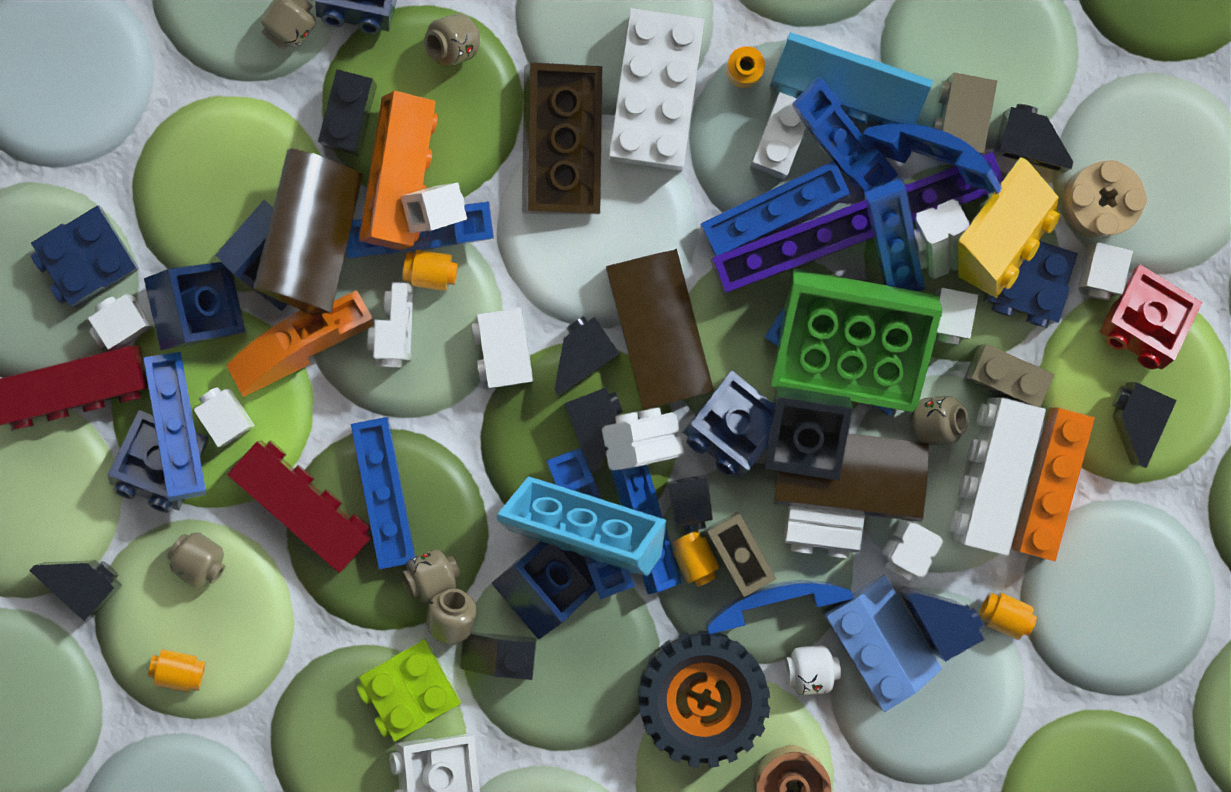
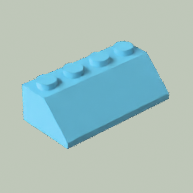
(861, 84)
(584, 525)

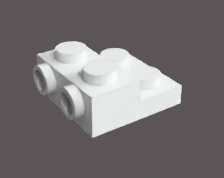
(392, 338)
(436, 765)

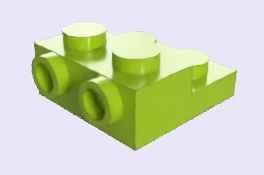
(408, 690)

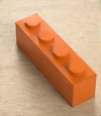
(397, 168)
(1052, 483)

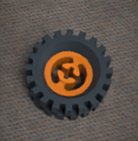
(685, 734)

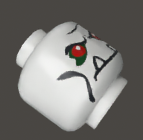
(812, 670)

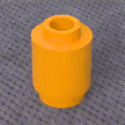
(738, 76)
(429, 270)
(695, 558)
(1007, 615)
(176, 671)

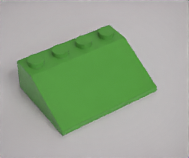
(856, 339)

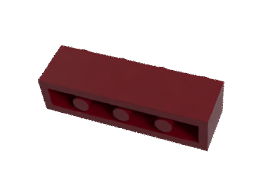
(72, 385)
(300, 505)

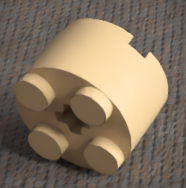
(1124, 201)

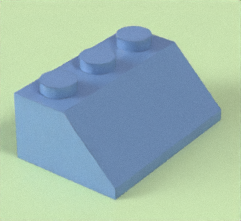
(883, 643)

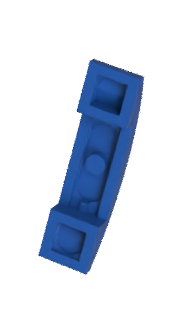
(840, 138)
(900, 140)
(474, 229)
(574, 474)
(822, 594)

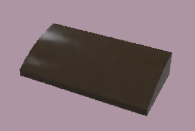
(562, 139)
(308, 232)
(659, 329)
(875, 480)

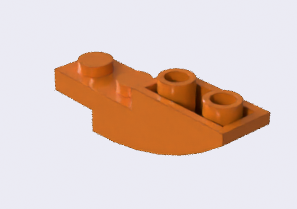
(294, 340)

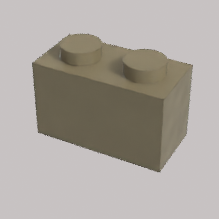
(966, 108)
(1009, 376)
(740, 554)

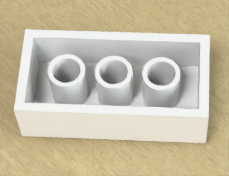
(656, 89)
(997, 474)

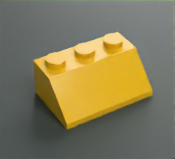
(1007, 230)

